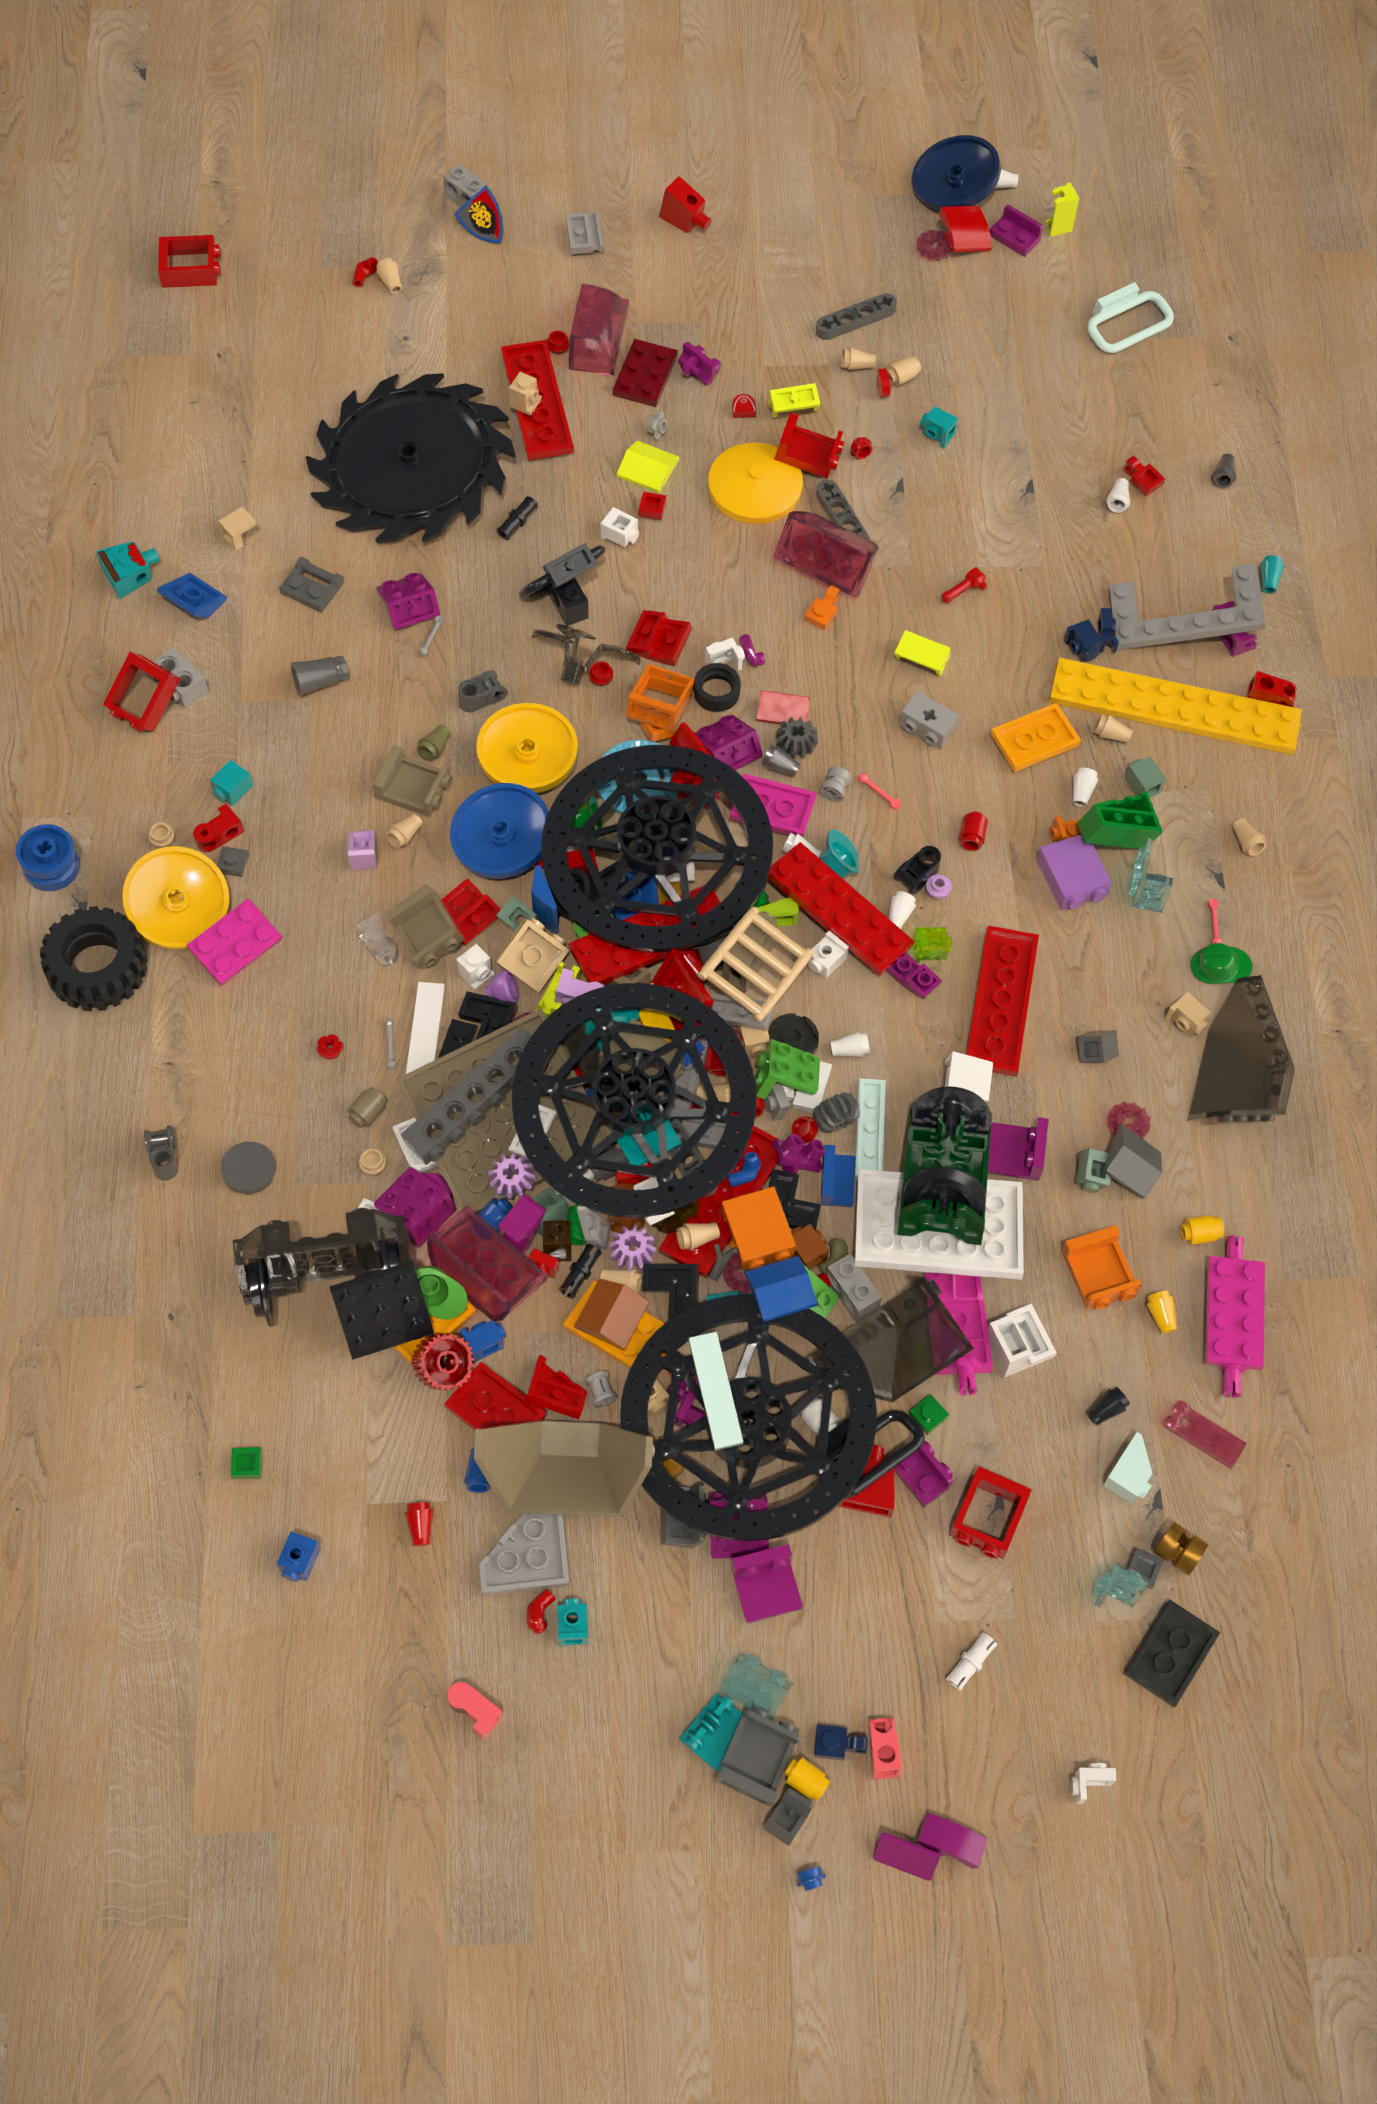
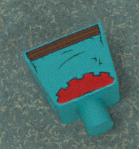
(127, 566)

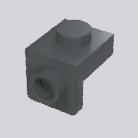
(789, 1816)

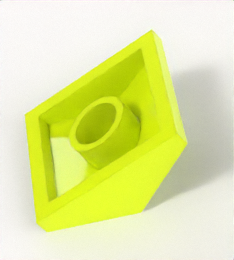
(647, 466)

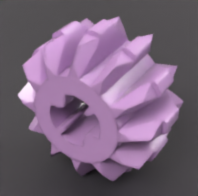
(504, 1170)
(621, 1248)

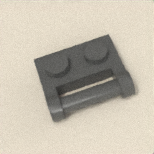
(309, 591)

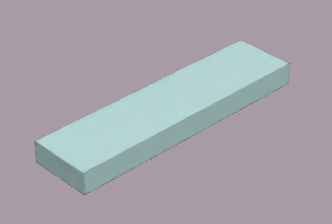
(870, 1125)
(715, 1391)

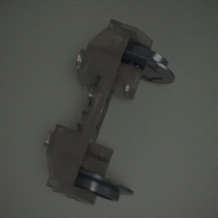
(281, 1264)

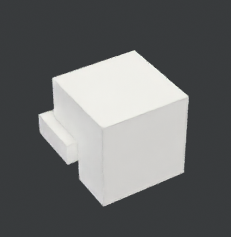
(969, 1074)
(1019, 1341)

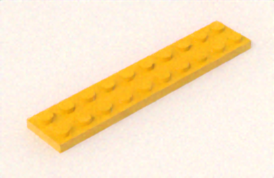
(1176, 706)

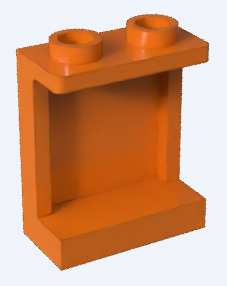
(759, 1228)
(1100, 1268)

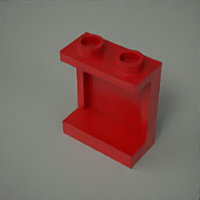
(808, 449)

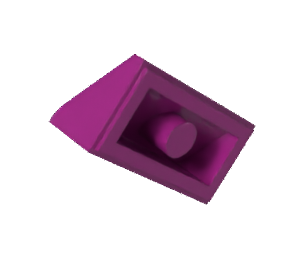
(906, 1856)

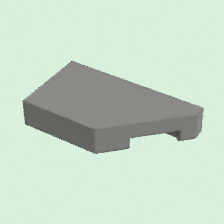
(594, 1227)

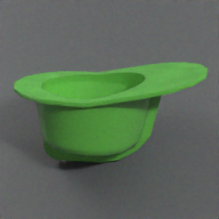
(441, 1293)

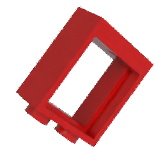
(188, 275)
(158, 701)
(1002, 1488)

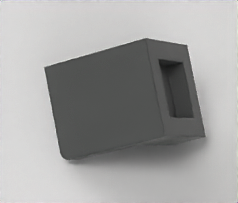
(1098, 1046)

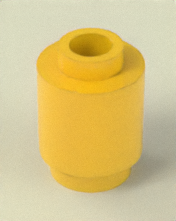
(1202, 1229)
(807, 1779)

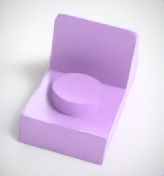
(362, 850)

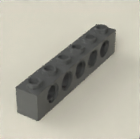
(458, 1099)

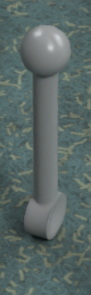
(439, 620)
(390, 1064)

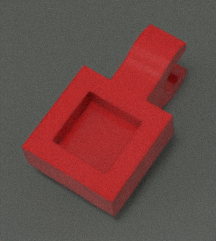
(1144, 478)

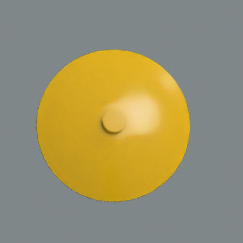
(753, 485)
(527, 746)
(174, 896)

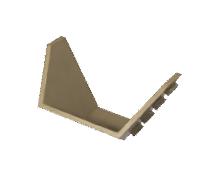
(563, 1466)

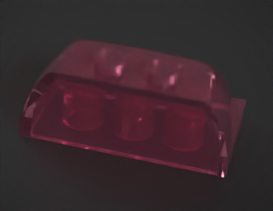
(597, 330)
(826, 551)
(484, 1263)

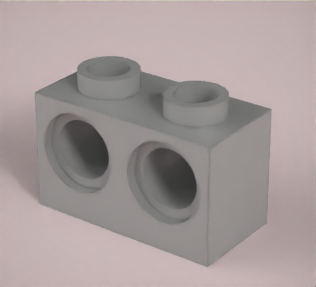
(461, 185)
(189, 675)
(853, 1288)

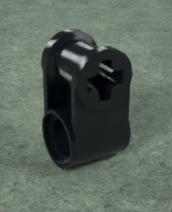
(916, 872)

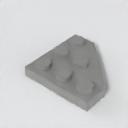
(527, 1557)

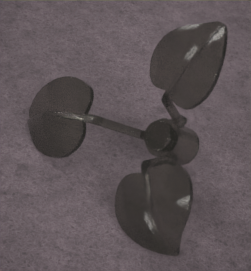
(574, 666)

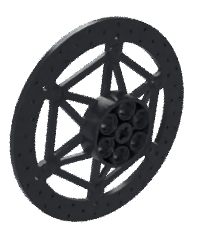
(657, 838)
(632, 1105)
(757, 1410)

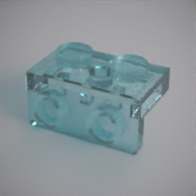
(1122, 1585)
(756, 1685)

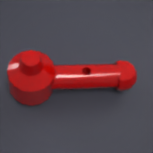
(974, 578)

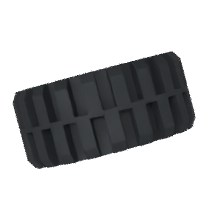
(86, 930)

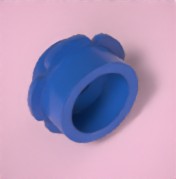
(811, 1878)

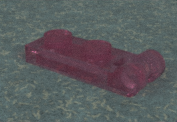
(1204, 1434)

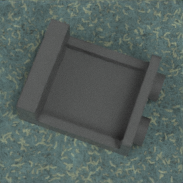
(757, 1756)

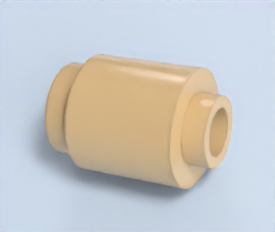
(903, 370)

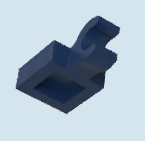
(1106, 626)
(833, 1743)

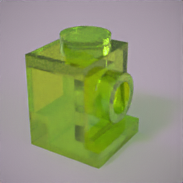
(931, 943)

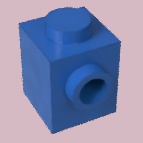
(298, 1557)

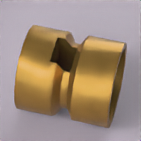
(1181, 1548)

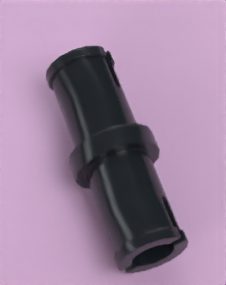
(517, 517)
(580, 1271)

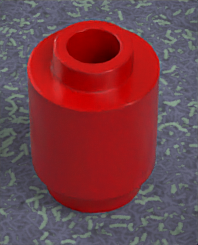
(973, 831)

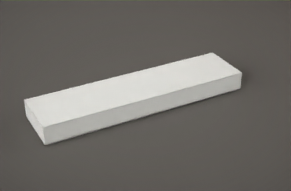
(425, 1025)

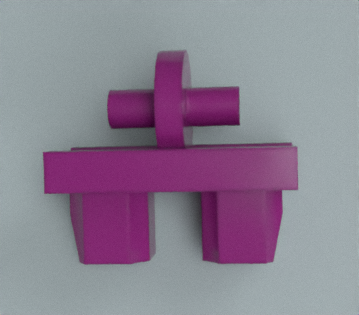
(697, 363)
(796, 1156)
(687, 1413)

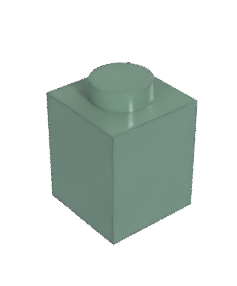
(1145, 776)

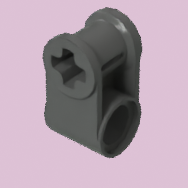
(480, 691)
(162, 1148)

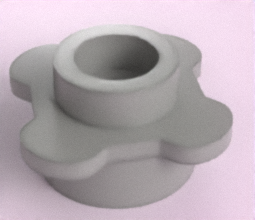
(657, 425)

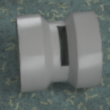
(835, 785)

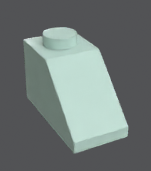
(1131, 1472)

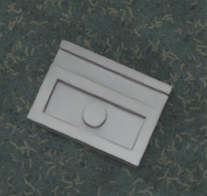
(584, 233)

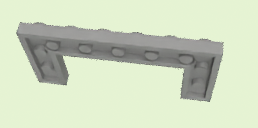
(1243, 618)
(734, 1015)

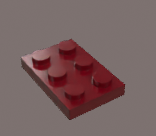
(645, 372)

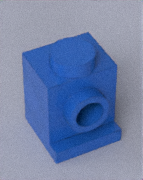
(484, 1339)

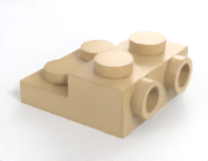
(532, 954)

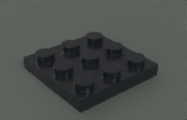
(382, 1309)

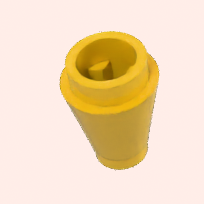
(1163, 1311)

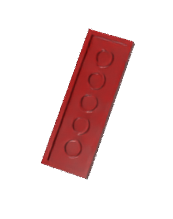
(546, 429)
(840, 908)
(607, 962)
(1003, 998)
(710, 1207)

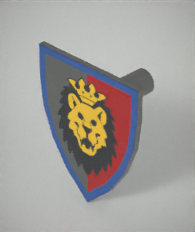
(482, 216)

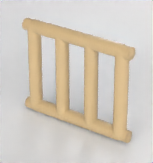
(737, 935)

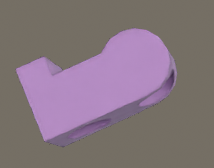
(570, 988)

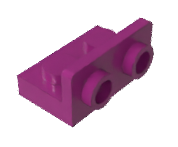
(1017, 231)
(925, 1475)

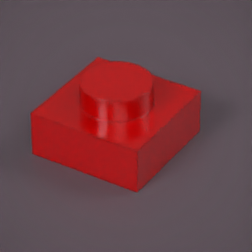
(652, 505)
(546, 1262)

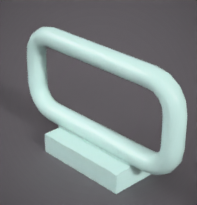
(1119, 302)

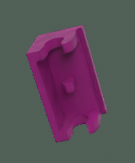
(1238, 642)

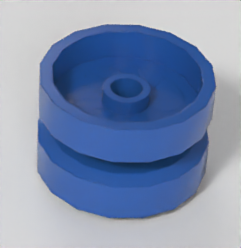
(47, 857)

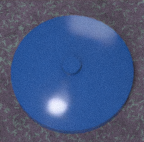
(499, 830)

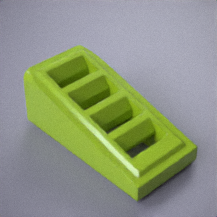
(784, 911)

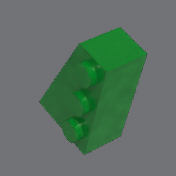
(1121, 822)

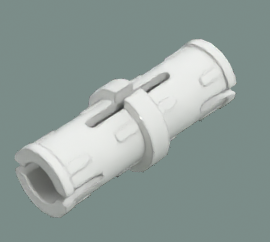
(971, 1661)

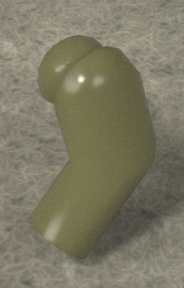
(838, 1250)

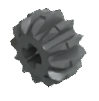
(797, 737)
(836, 1112)

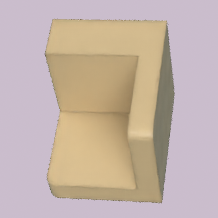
(234, 525)

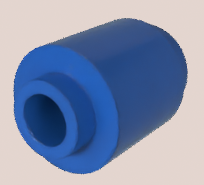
(495, 1212)

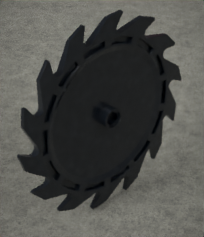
(410, 457)

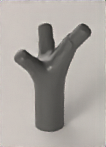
(721, 1262)

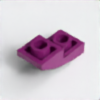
(914, 977)
(952, 1840)

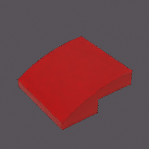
(966, 229)
(659, 637)
(470, 910)

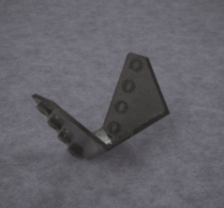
(1244, 1060)
(905, 1341)

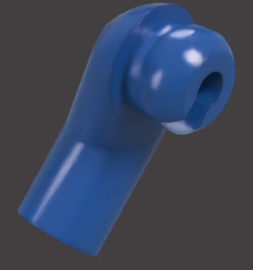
(748, 1171)

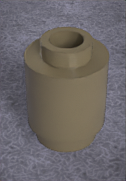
(366, 1107)

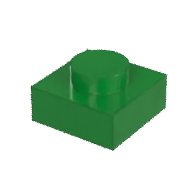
(929, 1414)
(246, 1463)

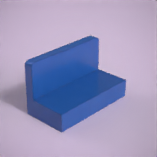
(837, 1178)

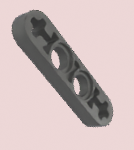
(835, 327)
(838, 499)

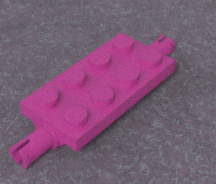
(965, 1303)
(1235, 1315)

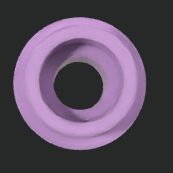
(938, 892)

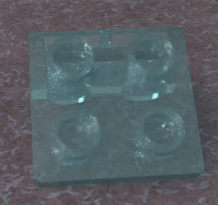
(1148, 889)

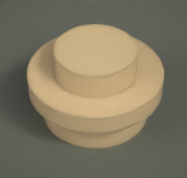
(161, 835)
(372, 1162)

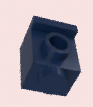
(1083, 640)

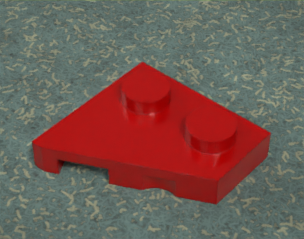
(555, 1391)

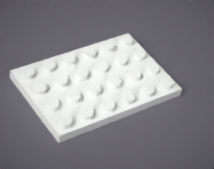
(933, 1251)

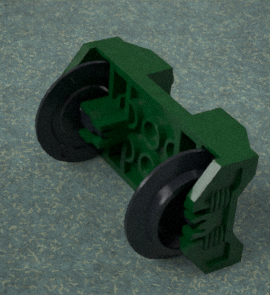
(946, 1165)

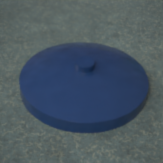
(956, 172)

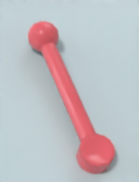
(894, 803)
(1213, 905)

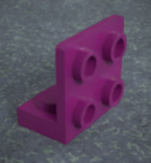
(409, 600)
(731, 741)
(1018, 1149)
(420, 1202)
(730, 1548)
(766, 1583)

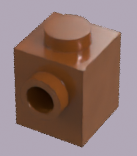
(810, 1246)

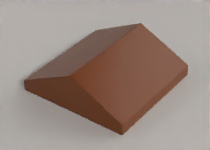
(612, 1313)

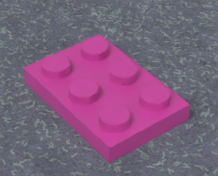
(786, 805)
(234, 942)

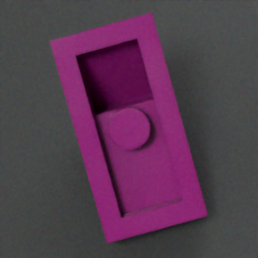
(522, 1223)

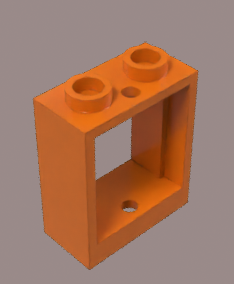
(654, 711)

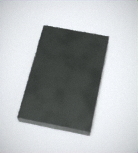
(1171, 1653)

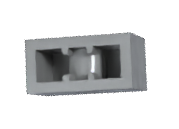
(929, 720)

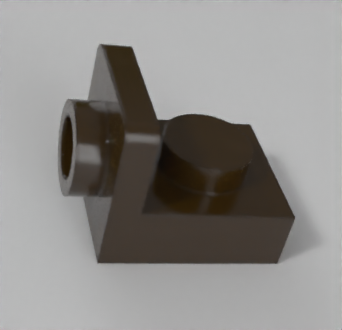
(557, 1239)

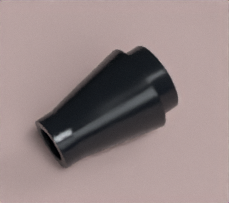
(1108, 1406)

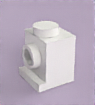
(619, 528)
(835, 951)
(475, 967)

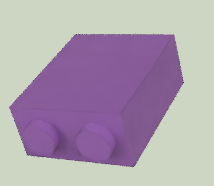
(1073, 872)

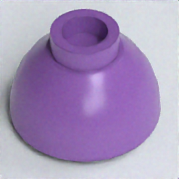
(503, 987)

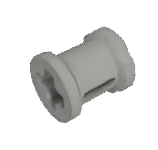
(601, 1389)

